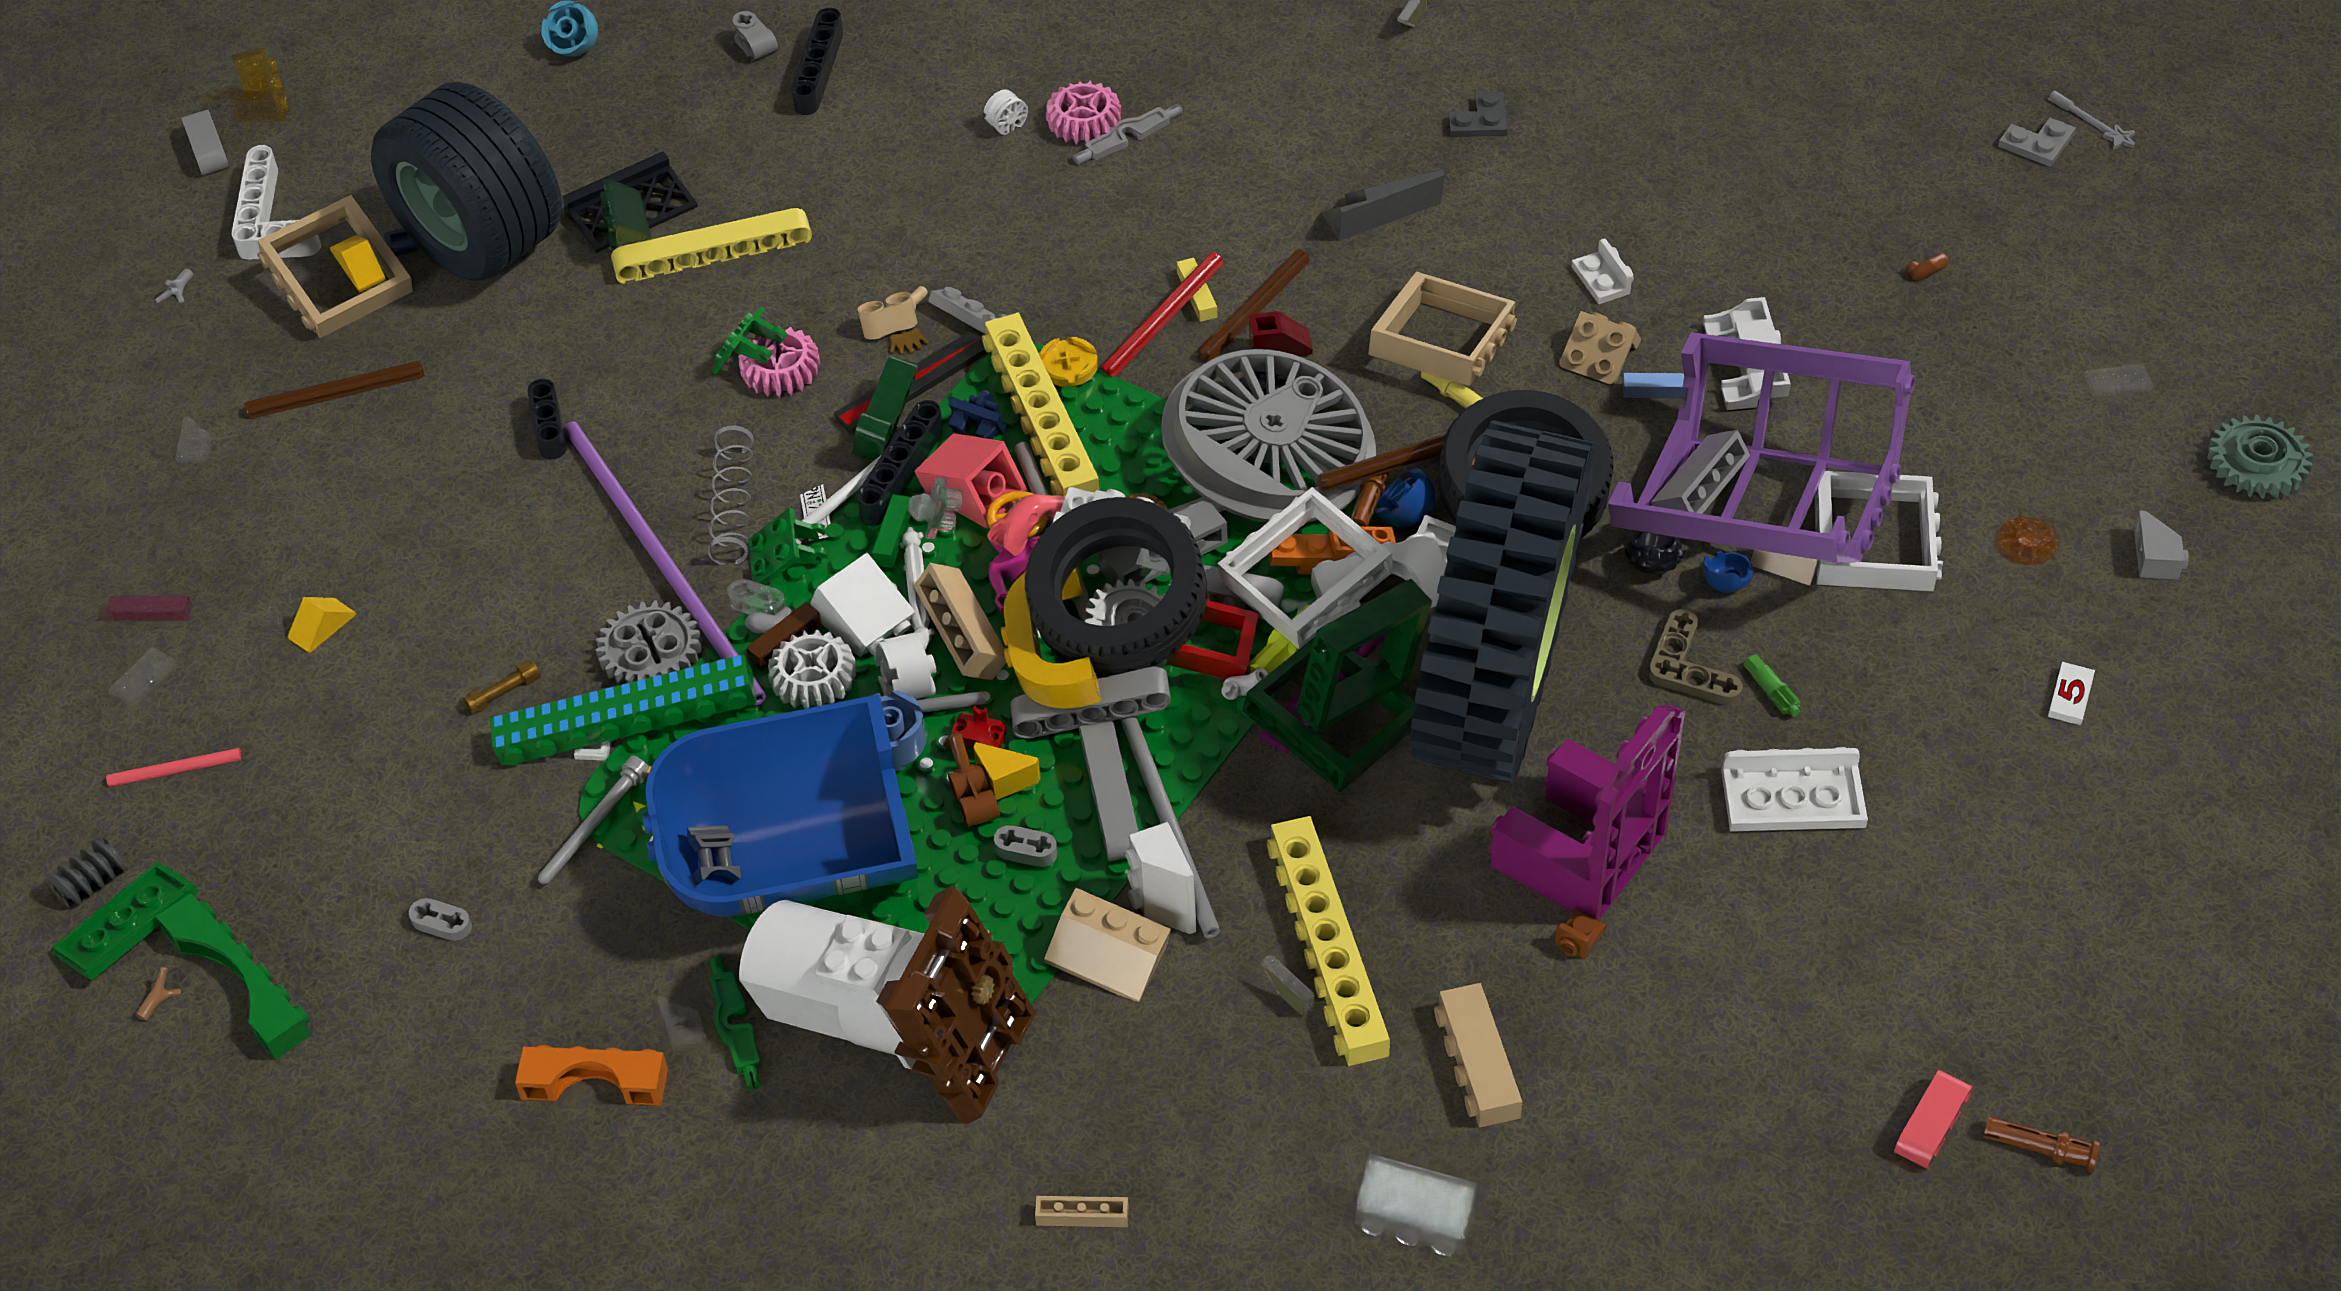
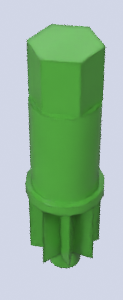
(1771, 684)

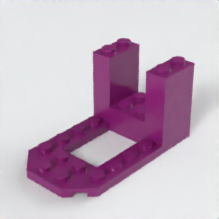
(1615, 798)

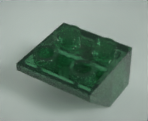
(623, 214)

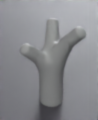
(176, 286)

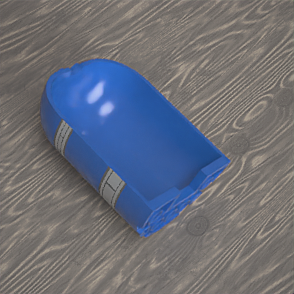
(801, 793)

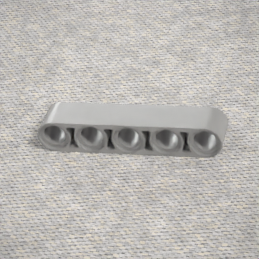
(1121, 697)
(1109, 787)

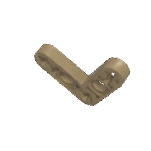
(1676, 662)

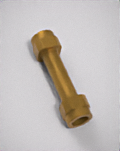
(477, 700)

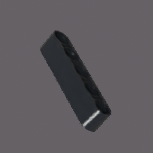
(817, 61)
(899, 461)

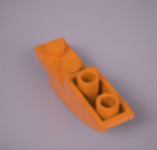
(1309, 550)

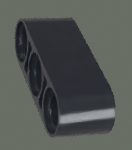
(547, 419)

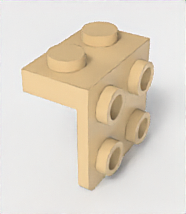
(1599, 347)

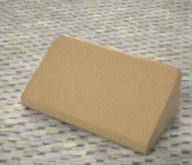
(1788, 566)

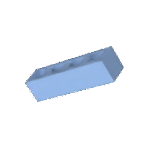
(1653, 385)

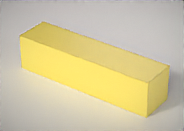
(1202, 300)

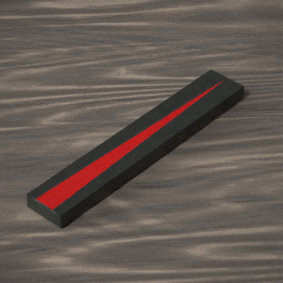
(931, 372)

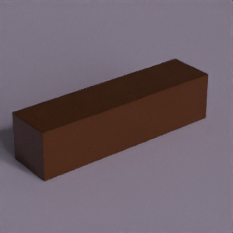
(801, 619)

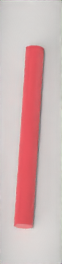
(173, 767)

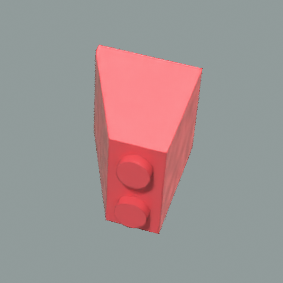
(977, 468)

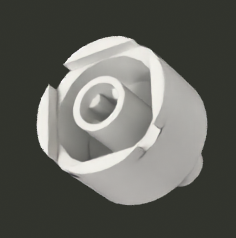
(905, 665)

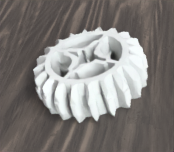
(812, 679)

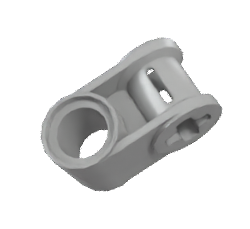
(753, 36)

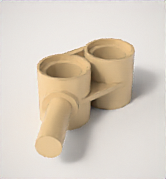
(897, 316)

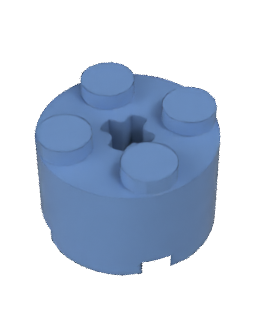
(904, 727)

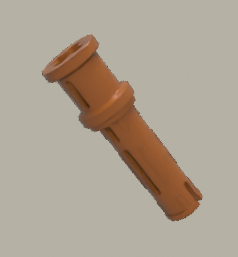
(2060, 1146)

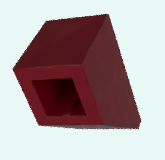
(1278, 333)

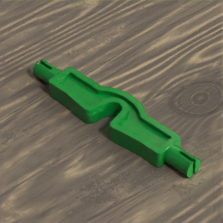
(739, 1036)

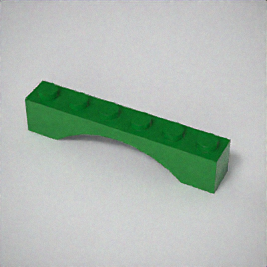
(271, 1016)

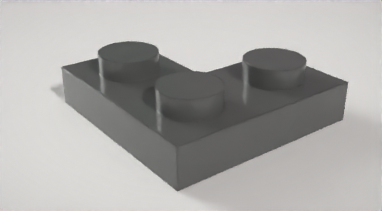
(1486, 121)

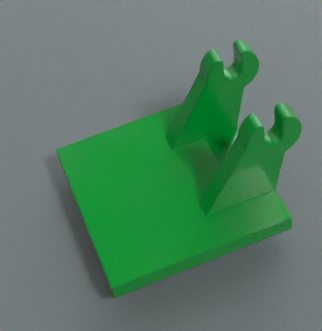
(740, 344)
(776, 549)

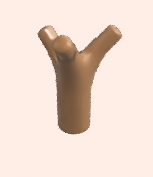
(156, 996)

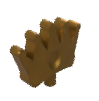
(907, 340)

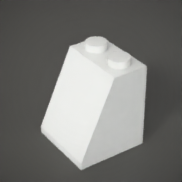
(862, 606)

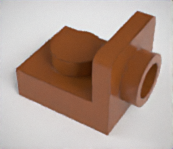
(1579, 934)

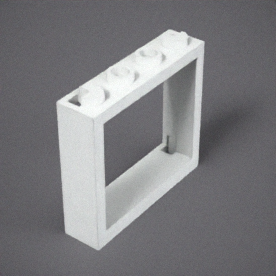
(1881, 575)
(1337, 599)

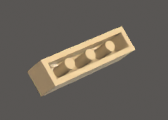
(1081, 1211)

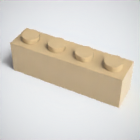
(960, 621)
(1479, 1055)

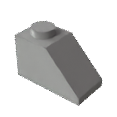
(2158, 549)

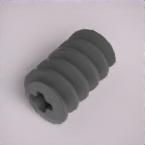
(85, 871)

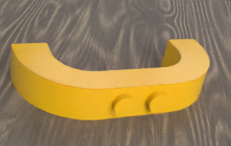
(1044, 682)

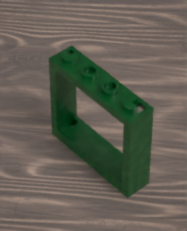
(1398, 612)
(1307, 744)

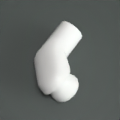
(1239, 685)

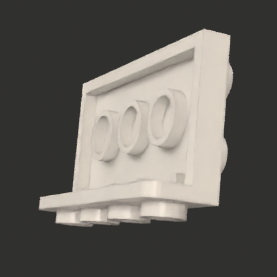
(1793, 789)

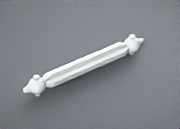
(914, 569)

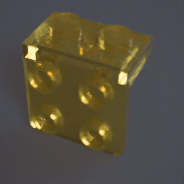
(258, 78)

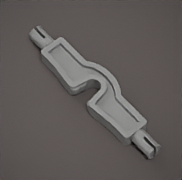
(1116, 140)

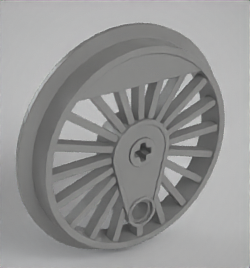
(1267, 429)

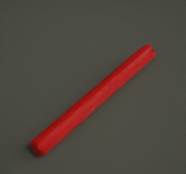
(1162, 314)

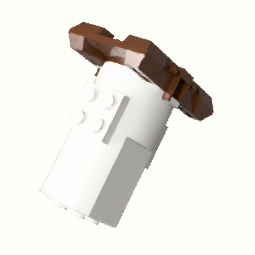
(928, 998)

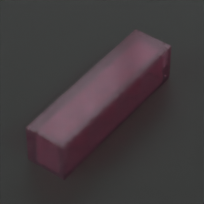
(149, 608)

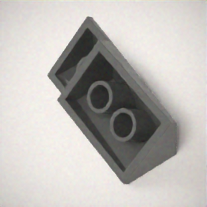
(1385, 204)

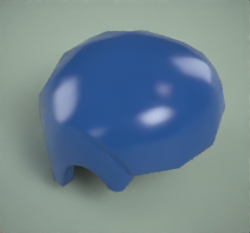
(1727, 571)

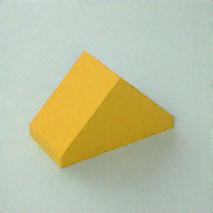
(358, 262)
(317, 621)
(1006, 770)

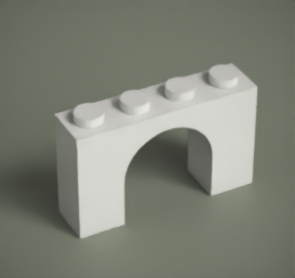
(1413, 559)

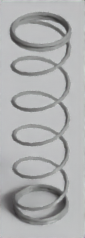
(718, 539)

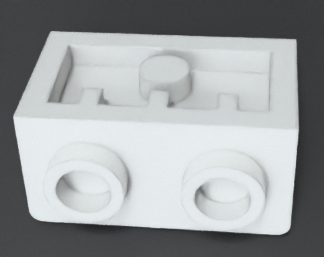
(1604, 273)

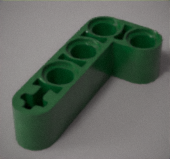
(880, 421)

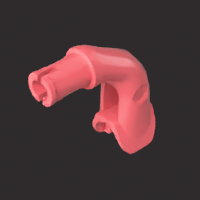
(1021, 519)

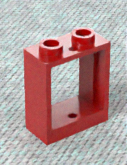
(1216, 663)

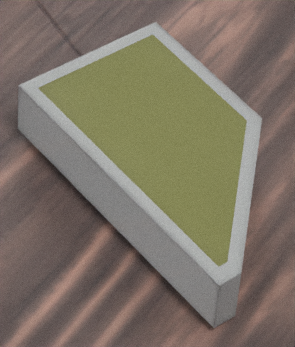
(1412, 12)

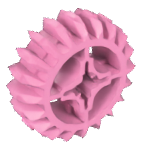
(1077, 111)
(789, 367)

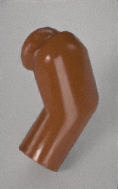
(1926, 268)

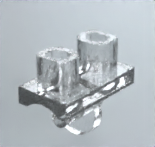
(937, 508)

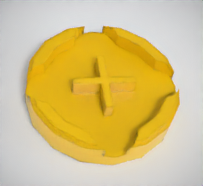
(1069, 361)

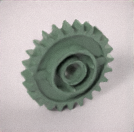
(2260, 456)

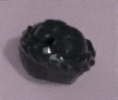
(1654, 552)

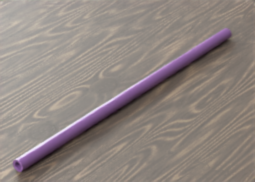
(654, 547)

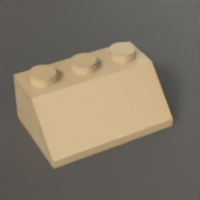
(1107, 945)

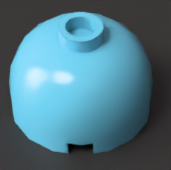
(569, 29)

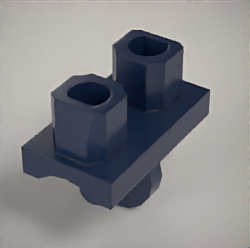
(978, 411)

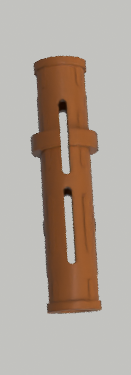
(1371, 490)

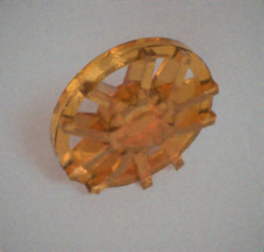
(2028, 540)

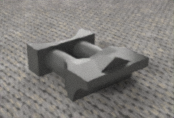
(713, 838)

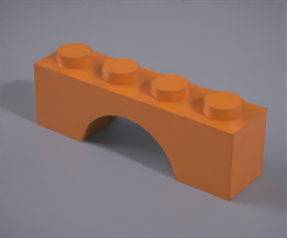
(548, 1071)

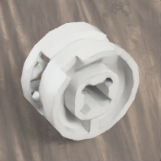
(1004, 110)

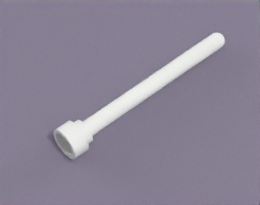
(838, 497)

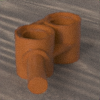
(971, 787)

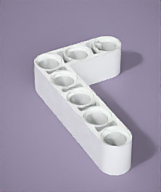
(255, 207)

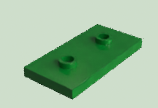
(122, 921)

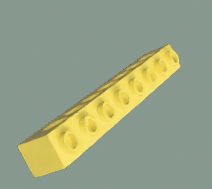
(1039, 406)
(1300, 840)

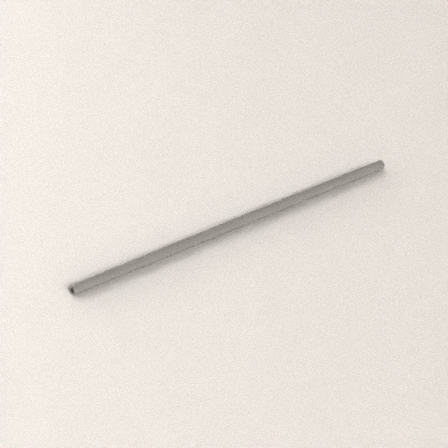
(1133, 732)

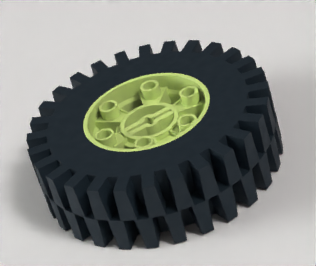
(1501, 600)

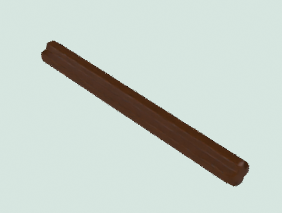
(1253, 305)
(334, 389)
(1379, 464)

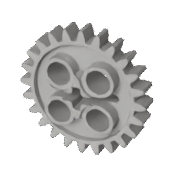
(668, 631)

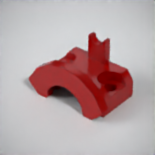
(978, 729)

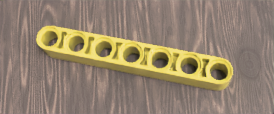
(710, 244)

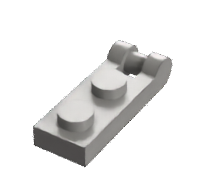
(965, 309)

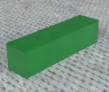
(892, 531)

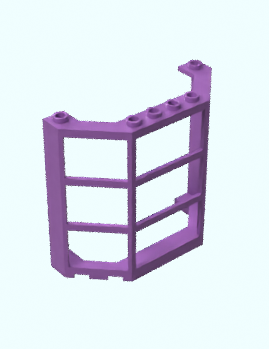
(1791, 540)

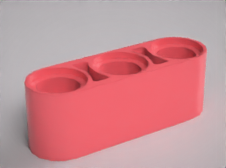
(1932, 1119)

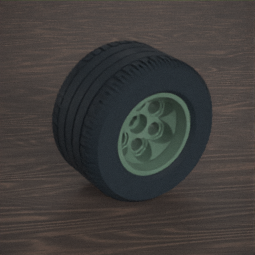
(466, 180)

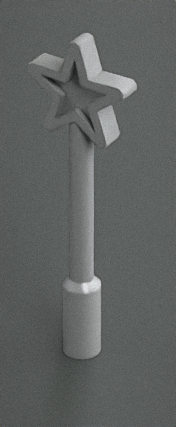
(2117, 135)

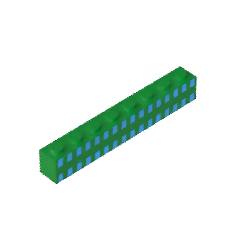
(623, 710)

